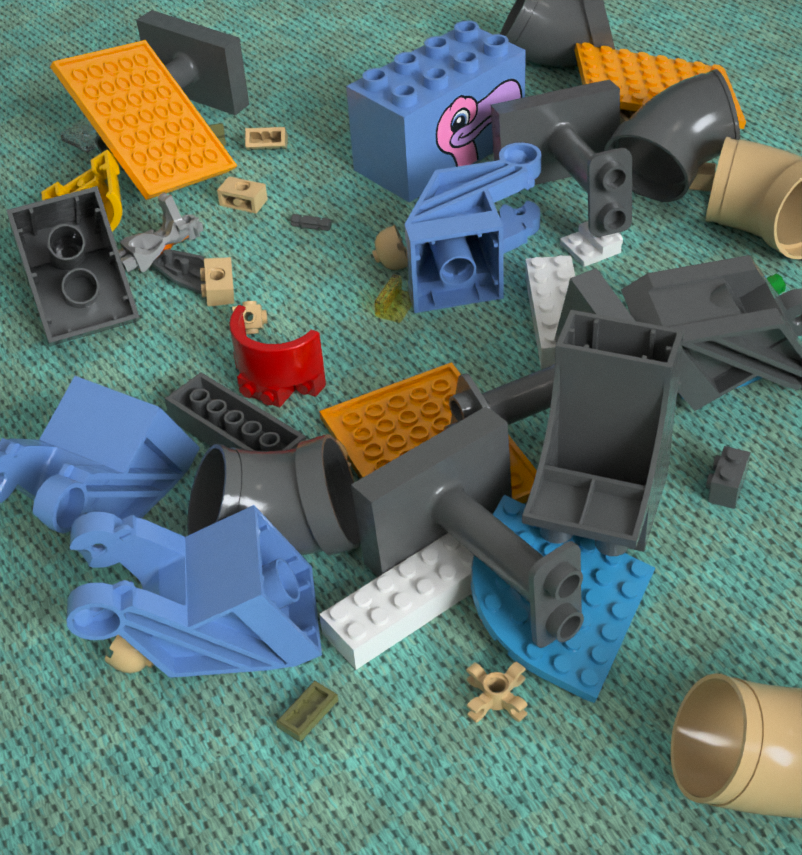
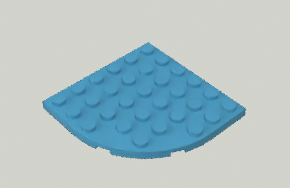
(608, 597)

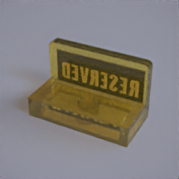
(393, 301)

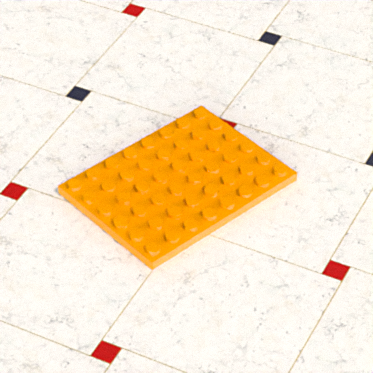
(640, 74)
(144, 118)
(401, 417)

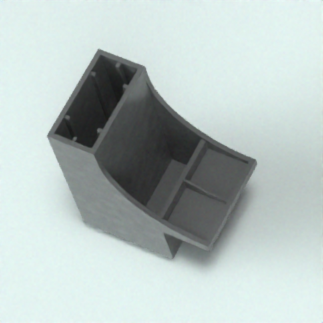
(607, 432)

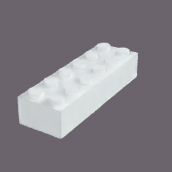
(547, 286)
(399, 601)

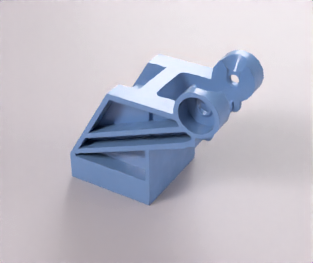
(459, 237)
(97, 457)
(207, 600)

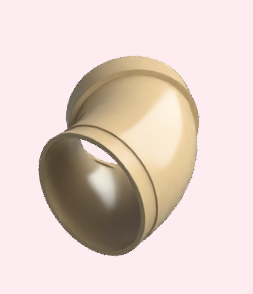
(759, 193)
(740, 746)

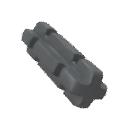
(311, 222)

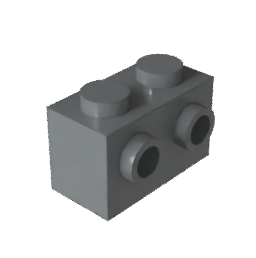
(728, 476)

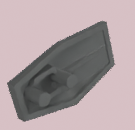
(181, 268)

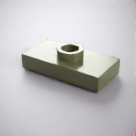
(307, 711)

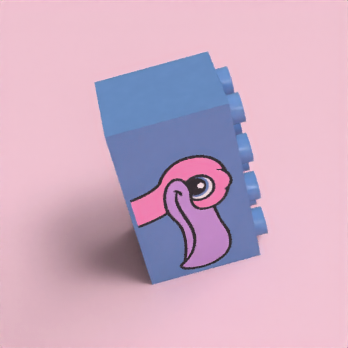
(432, 107)

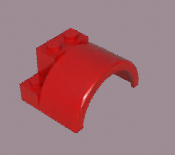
(276, 370)

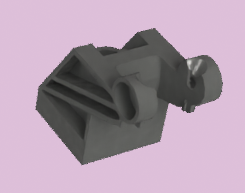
(730, 325)

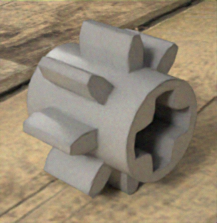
(194, 226)

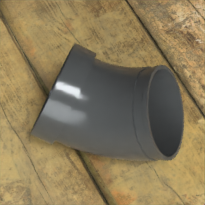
(553, 27)
(677, 135)
(297, 489)

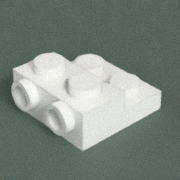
(591, 249)

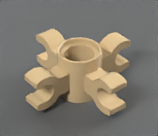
(496, 700)

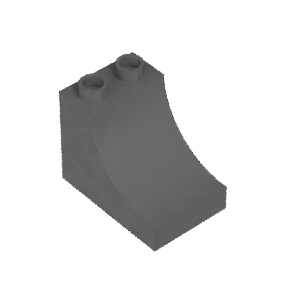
(72, 265)

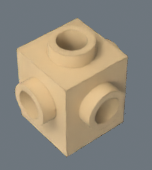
(258, 320)

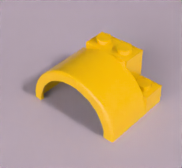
(102, 174)

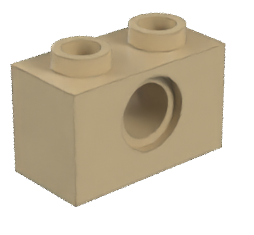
(242, 194)
(218, 281)

